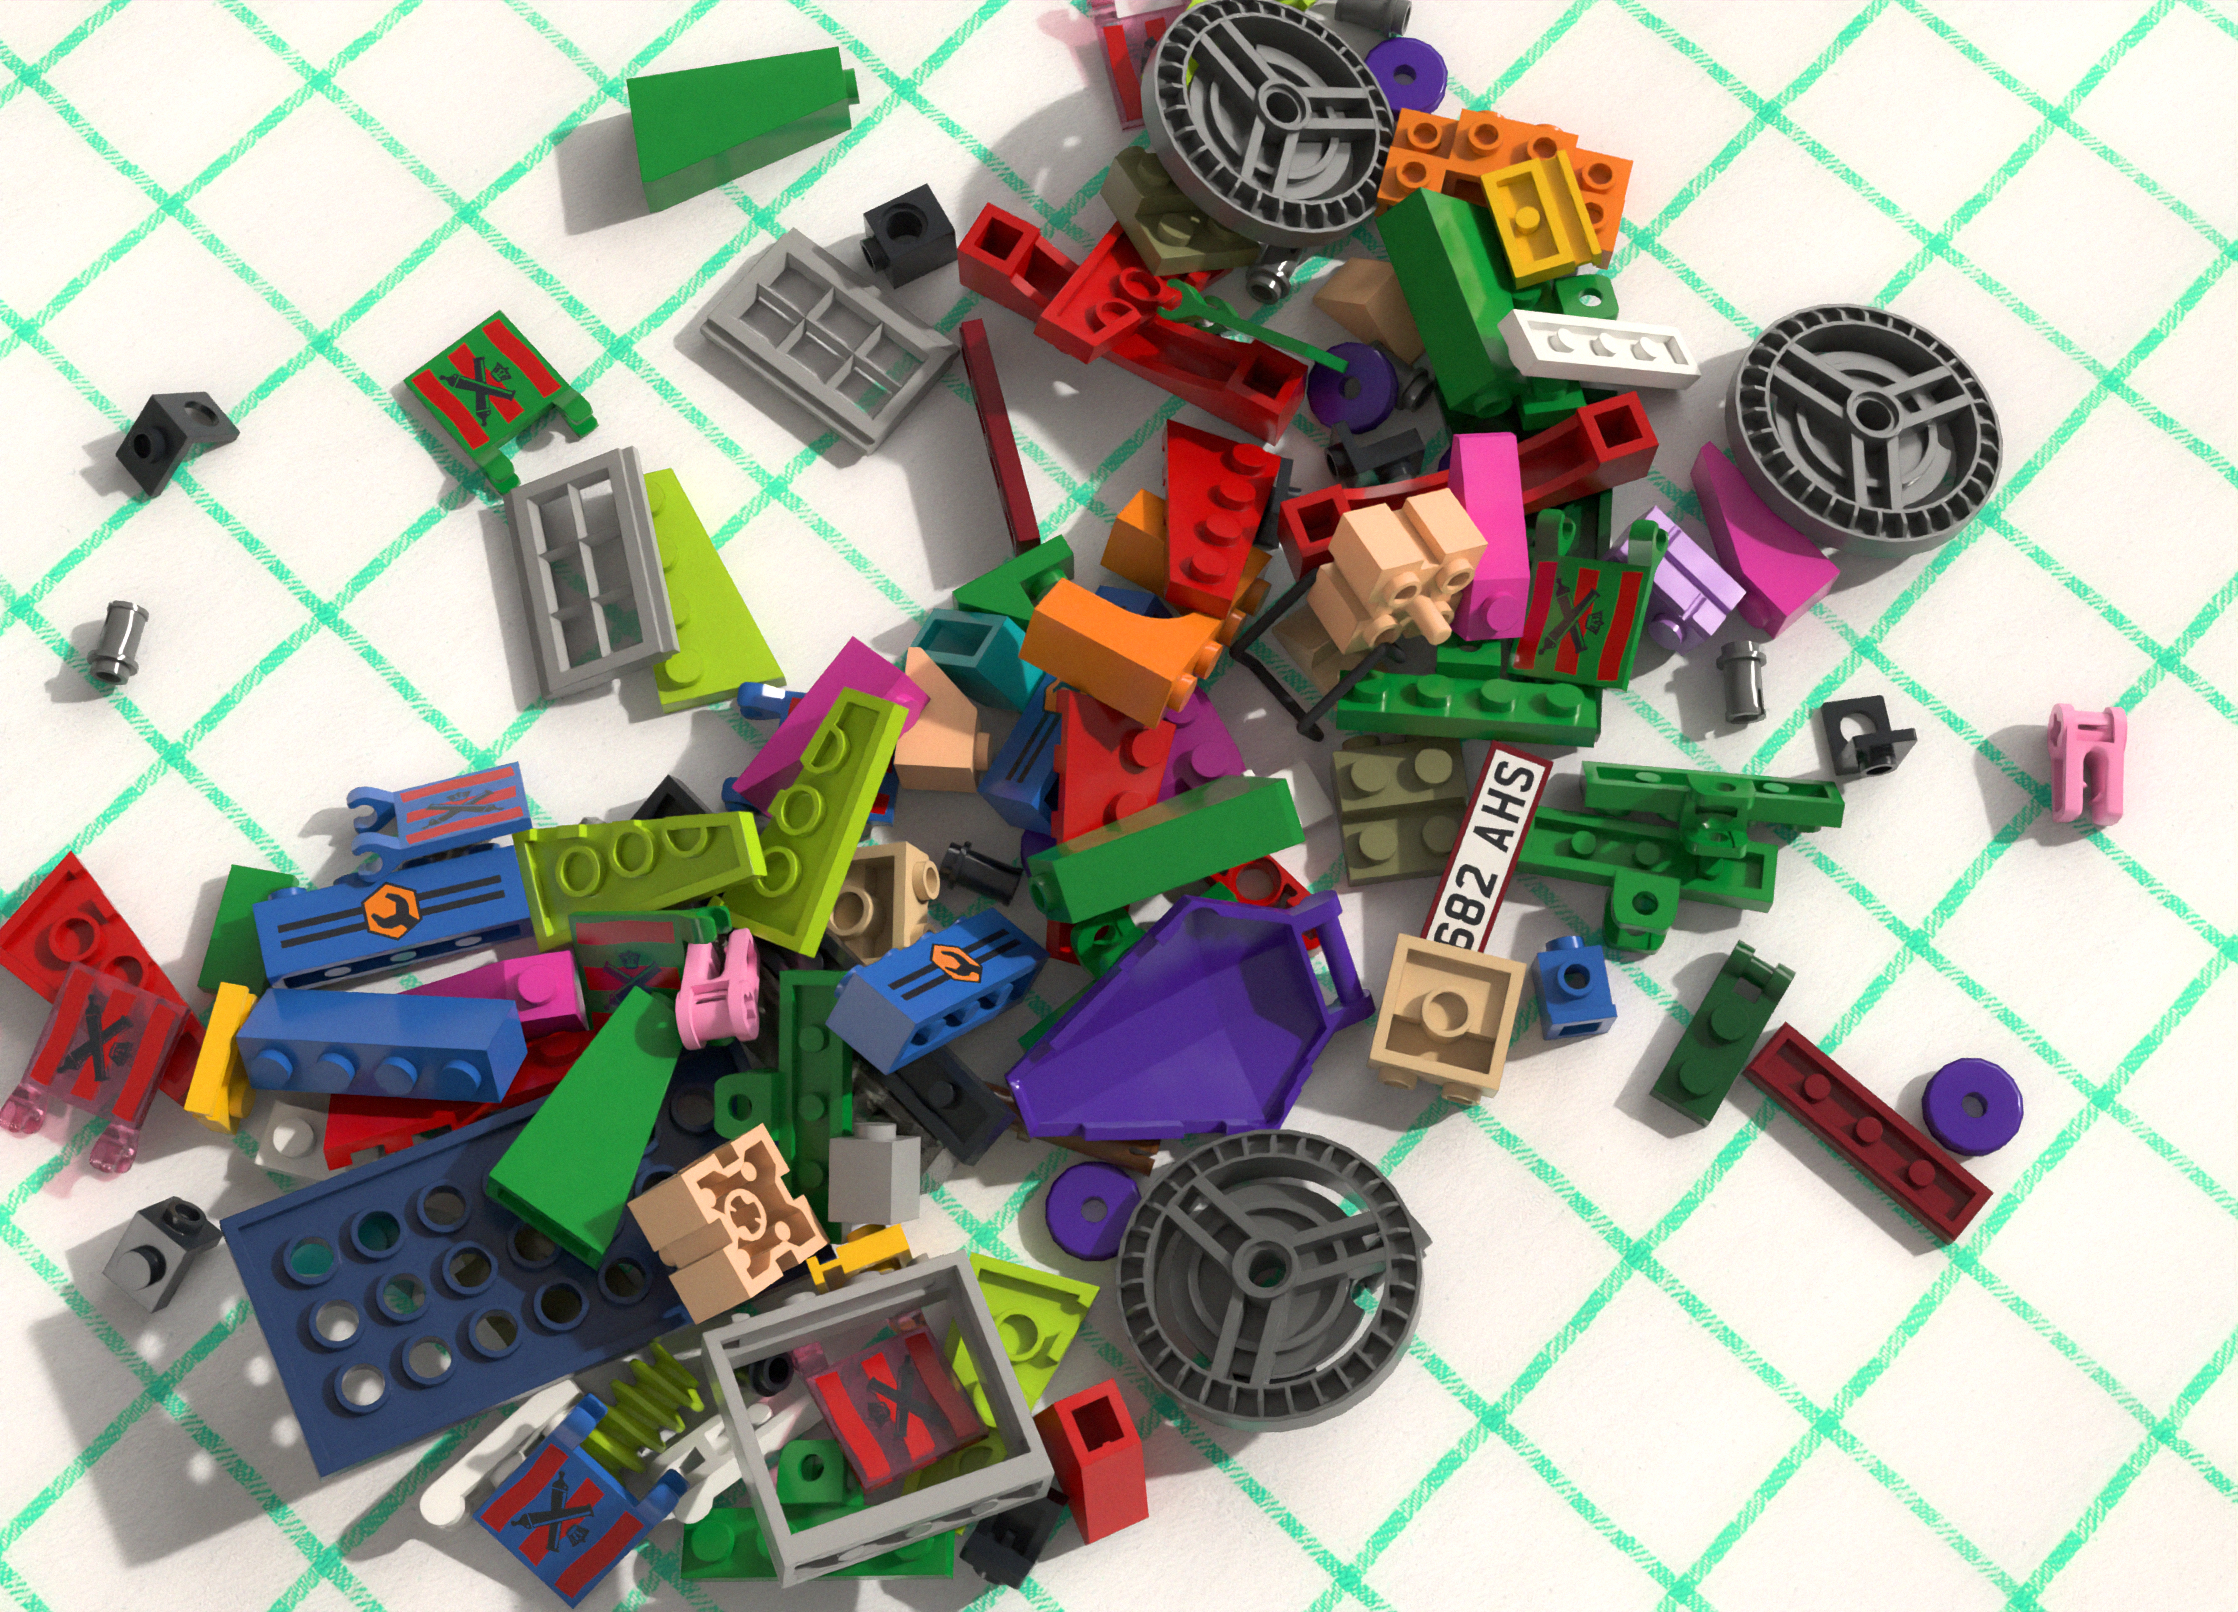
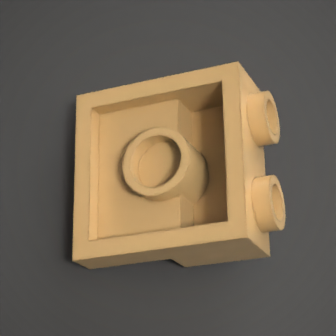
(885, 900)
(1446, 1019)

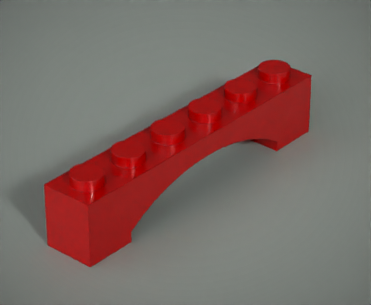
(1226, 377)
(1576, 458)

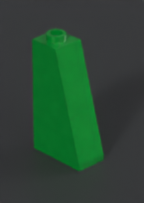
(734, 118)
(1457, 296)
(1165, 847)
(588, 1138)

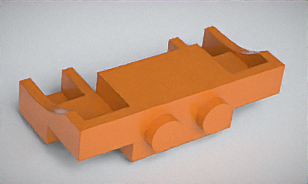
(1454, 153)

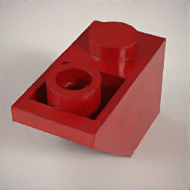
(1096, 1459)

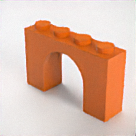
(1128, 658)

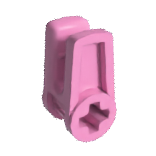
(2093, 740)
(715, 1004)

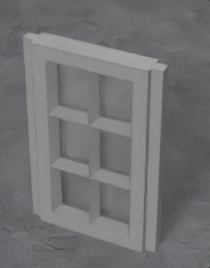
(830, 341)
(590, 573)

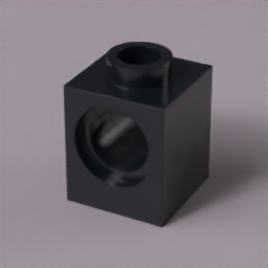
(910, 214)

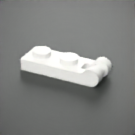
(707, 1455)
(451, 1497)

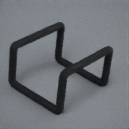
(1306, 721)

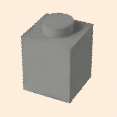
(874, 1176)

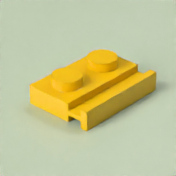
(1540, 219)
(220, 1084)
(868, 1249)

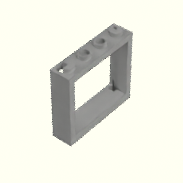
(912, 1517)

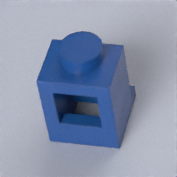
(1566, 1010)

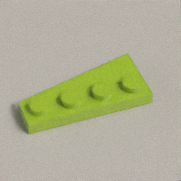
(711, 620)
(818, 824)
(632, 867)
(1036, 1323)

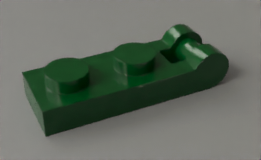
(1720, 1036)

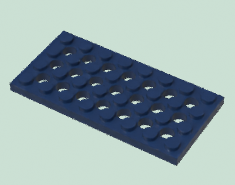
(478, 1379)

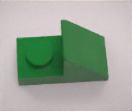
(1018, 582)

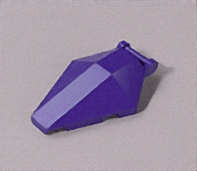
(1194, 1027)

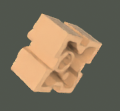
(1397, 572)
(728, 1224)

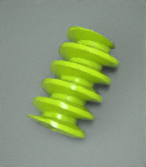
(641, 1412)

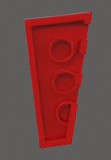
(1111, 299)
(1210, 514)
(1106, 773)
(77, 921)
(369, 1121)

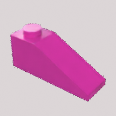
(1488, 487)
(1757, 548)
(854, 668)
(542, 985)

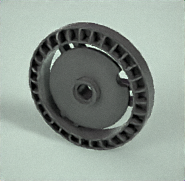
(1267, 121)
(1860, 430)
(1281, 1326)

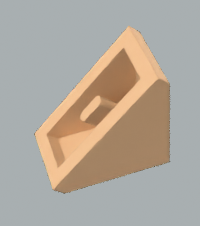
(1372, 307)

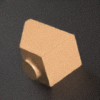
(947, 741)

